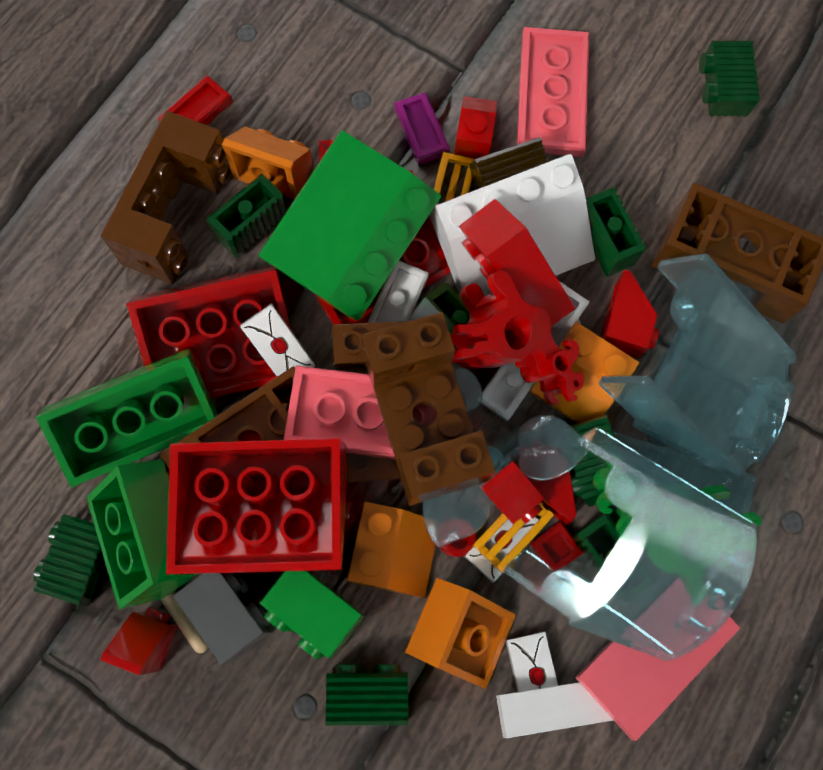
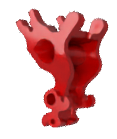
(511, 330)

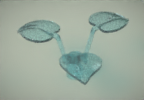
(545, 452)

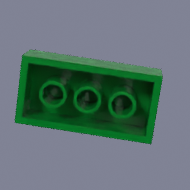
(127, 417)

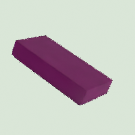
(421, 128)

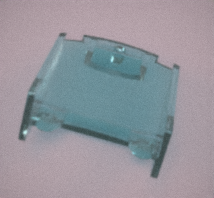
(722, 378)
(670, 572)

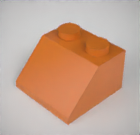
(260, 152)
(595, 360)
(392, 551)
(460, 633)

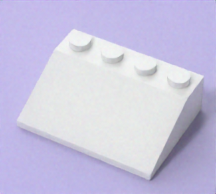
(544, 199)

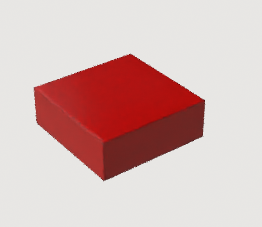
(556, 547)

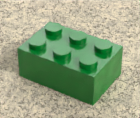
(132, 532)
(312, 611)

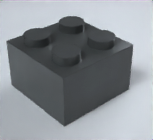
(224, 614)

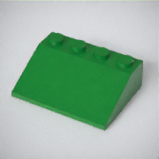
(349, 225)

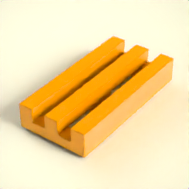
(459, 161)
(491, 554)

